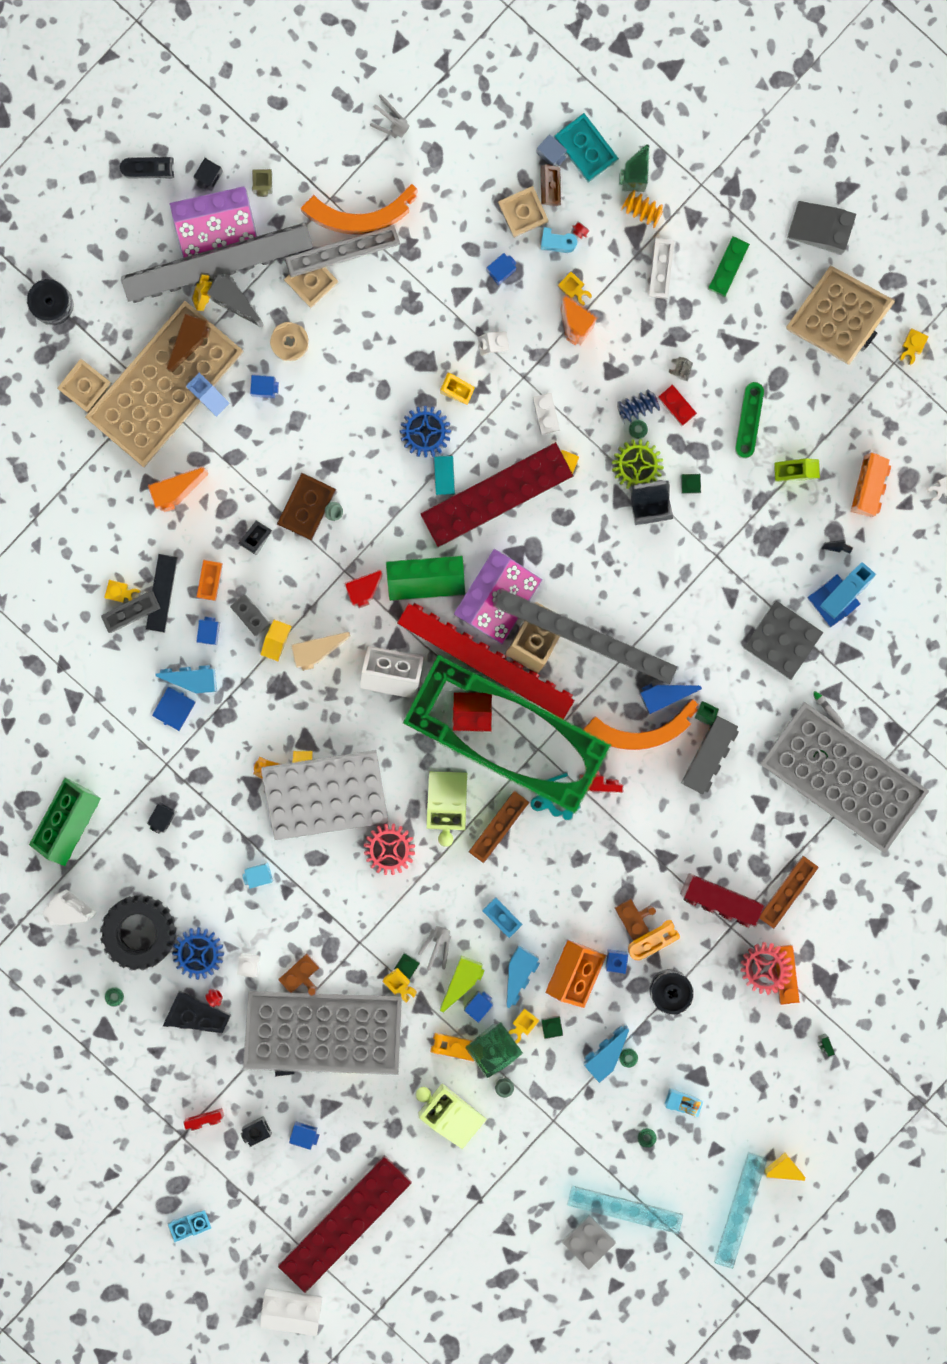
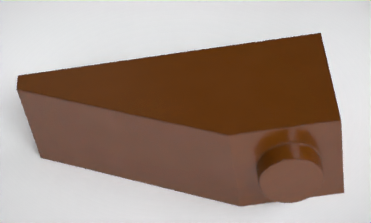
(188, 340)

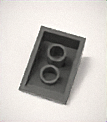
(822, 226)
(228, 295)

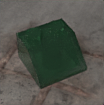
(635, 171)
(493, 1049)

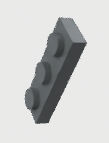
(130, 612)

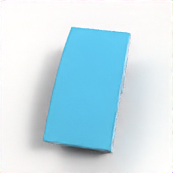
(189, 1225)

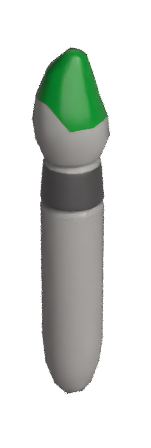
(828, 709)

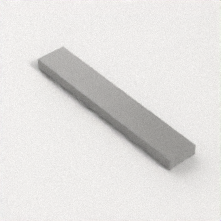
(342, 251)

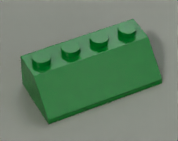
(425, 578)
(64, 822)

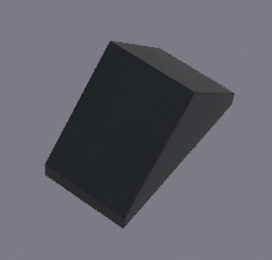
(255, 537)

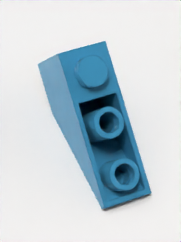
(848, 590)
(193, 680)
(519, 969)
(605, 1058)

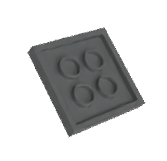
(783, 640)

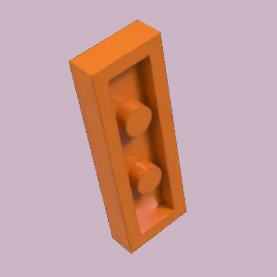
(790, 992)

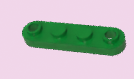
(749, 420)

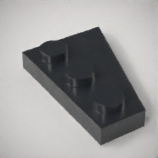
(195, 1014)

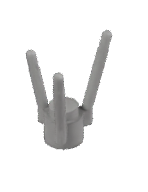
(398, 125)
(440, 936)

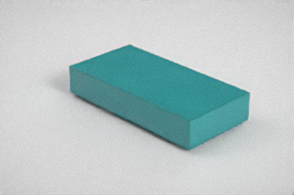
(444, 475)

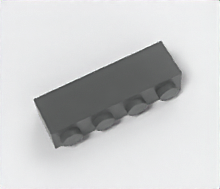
(709, 755)

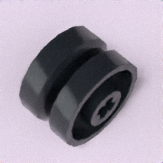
(40, 296)
(671, 1003)

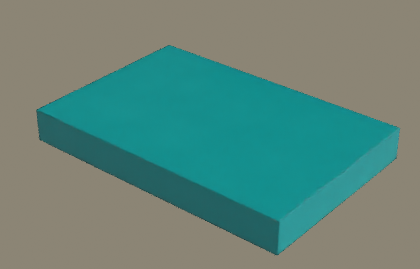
(586, 147)

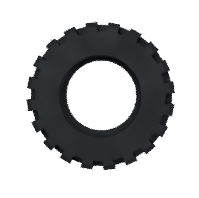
(116, 946)

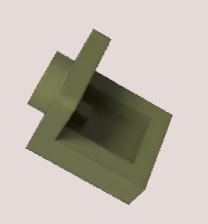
(262, 182)

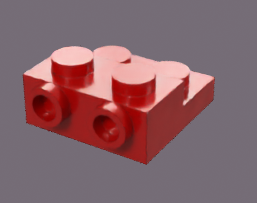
(599, 785)

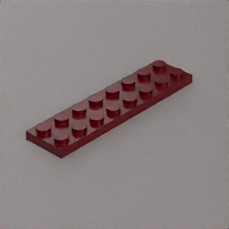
(497, 494)
(344, 1224)

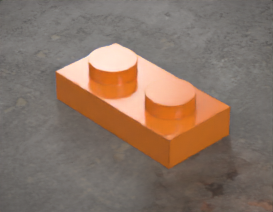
(209, 580)

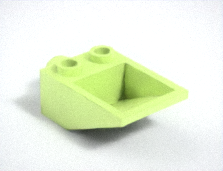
(447, 800)
(452, 1115)

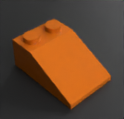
(174, 490)

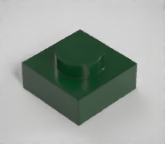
(690, 483)
(706, 713)
(407, 965)
(552, 1027)
(825, 1045)

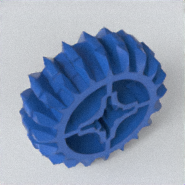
(434, 431)
(203, 960)

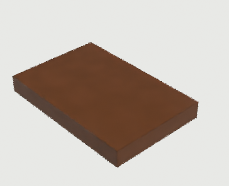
(306, 506)

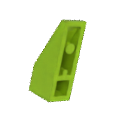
(463, 979)

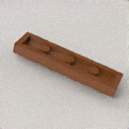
(499, 826)
(788, 891)

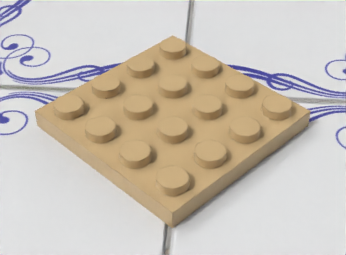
(840, 315)

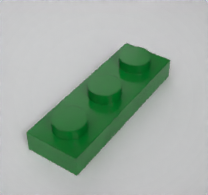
(728, 266)

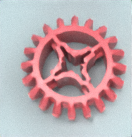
(401, 837)
(761, 962)

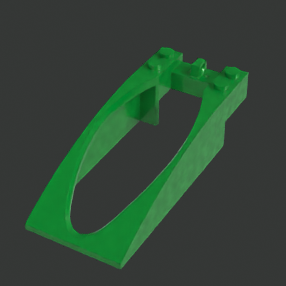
(565, 794)

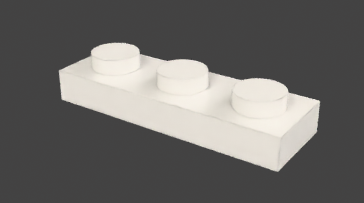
(661, 268)

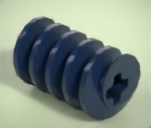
(637, 406)

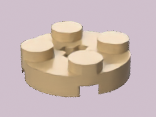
(299, 346)

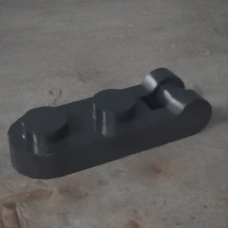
(147, 167)

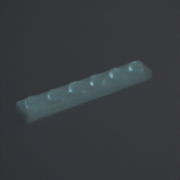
(625, 1209)
(740, 1210)

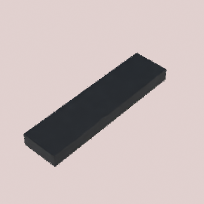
(162, 590)

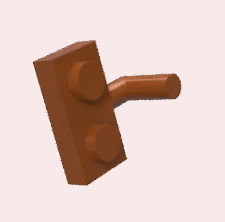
(633, 919)
(299, 974)

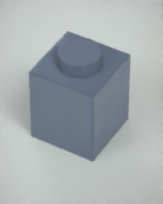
(551, 151)

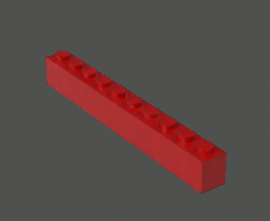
(485, 661)

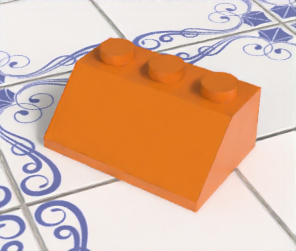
(576, 321)
(870, 485)
(575, 974)

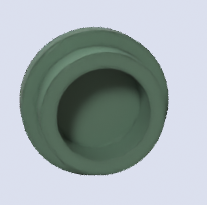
(333, 511)
(504, 1087)

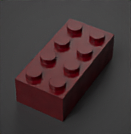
(720, 899)

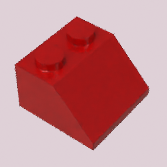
(364, 588)
(472, 712)

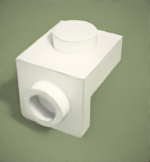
(493, 343)

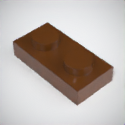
(550, 185)

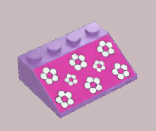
(213, 220)
(496, 574)

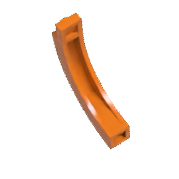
(359, 223)
(647, 739)

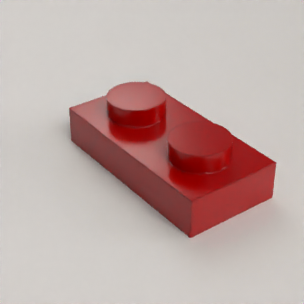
(677, 405)
(196, 1122)

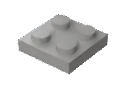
(588, 1241)

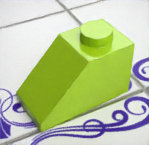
(797, 470)

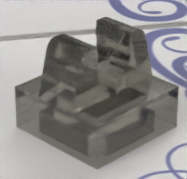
(682, 369)

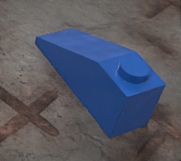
(660, 696)

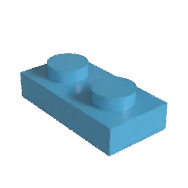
(502, 917)

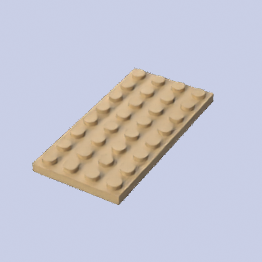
(150, 401)

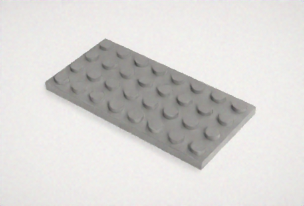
(853, 784)
(322, 1033)

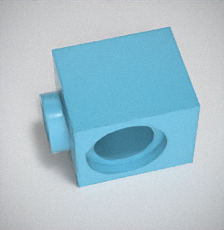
(257, 875)

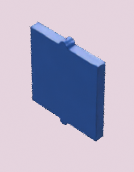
(173, 708)

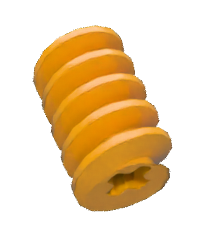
(643, 208)

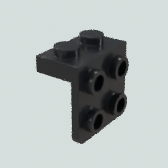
(651, 502)

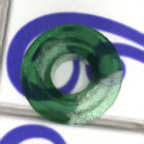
(633, 433)
(110, 1001)
(628, 1051)
(647, 1144)

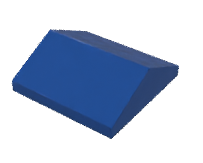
(823, 593)

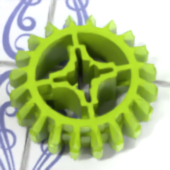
(629, 463)

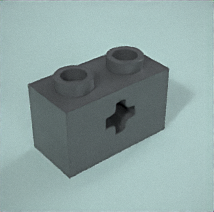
(250, 615)

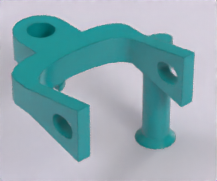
(566, 815)

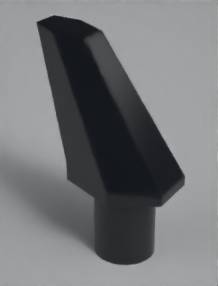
(837, 546)

